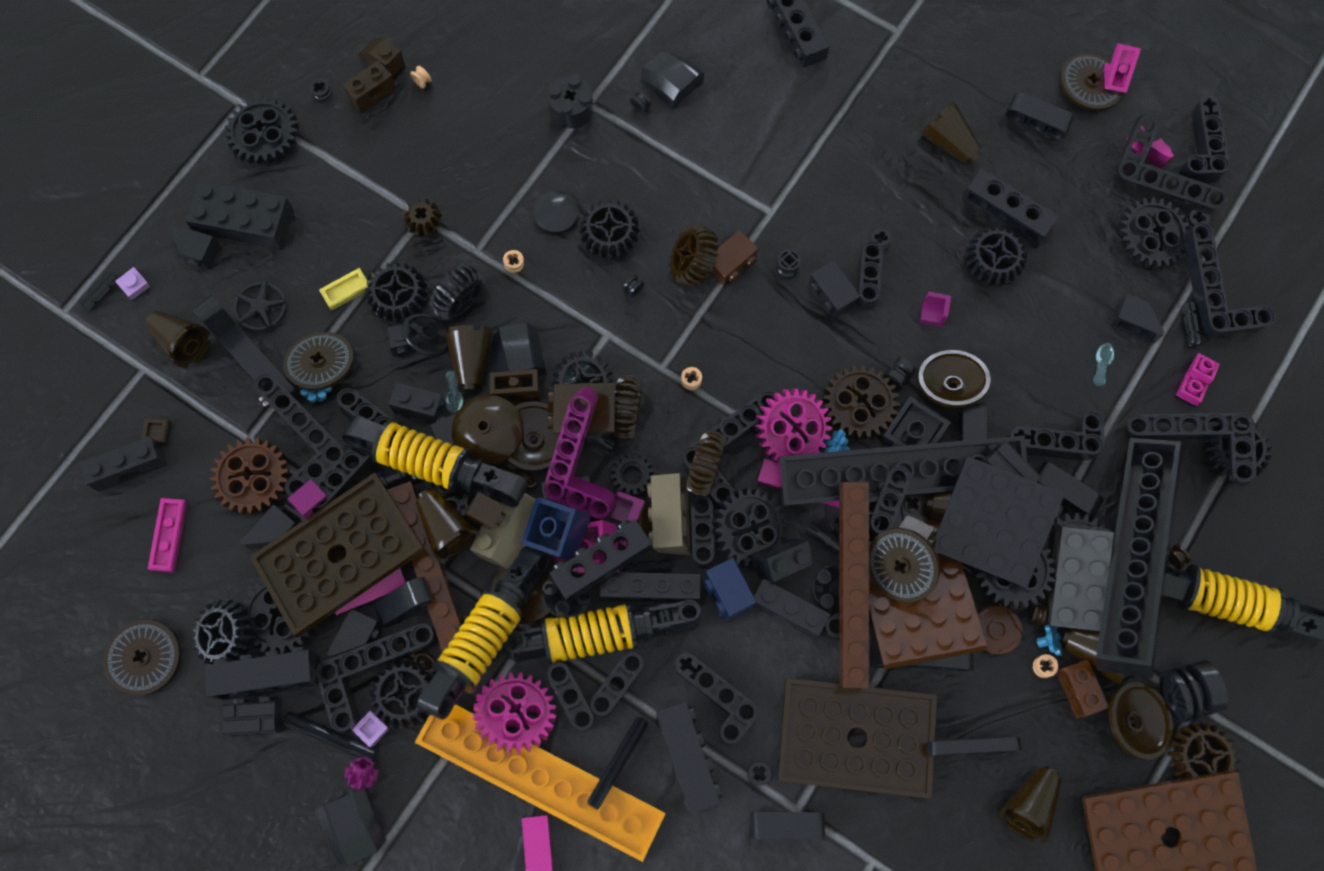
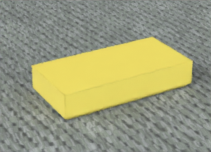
(344, 289)

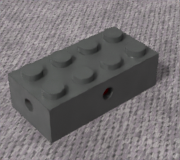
(1080, 577)

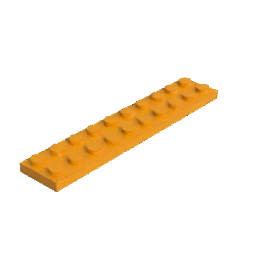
(545, 783)

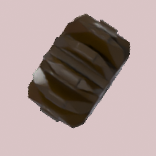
(414, 220)

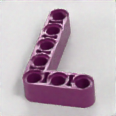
(570, 456)

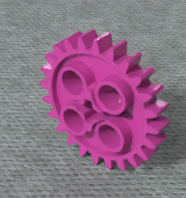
(807, 411)
(495, 724)

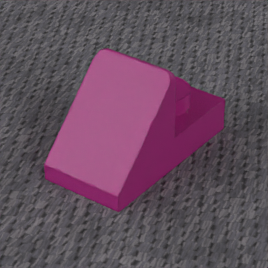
(1120, 71)

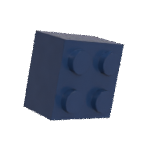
(555, 528)
(728, 590)

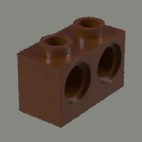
(1082, 689)

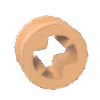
(420, 77)
(513, 268)
(688, 372)
(1043, 658)

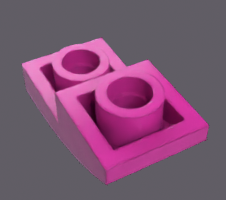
(1159, 152)
(1197, 379)

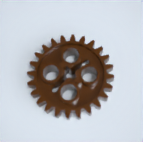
(250, 456)

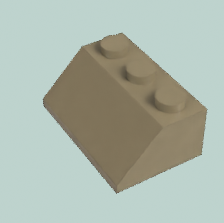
(669, 514)
(503, 543)

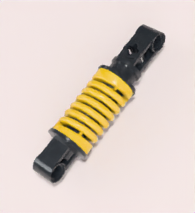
(433, 460)
(1242, 601)
(616, 626)
(482, 634)

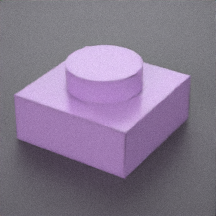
(132, 283)
(370, 729)

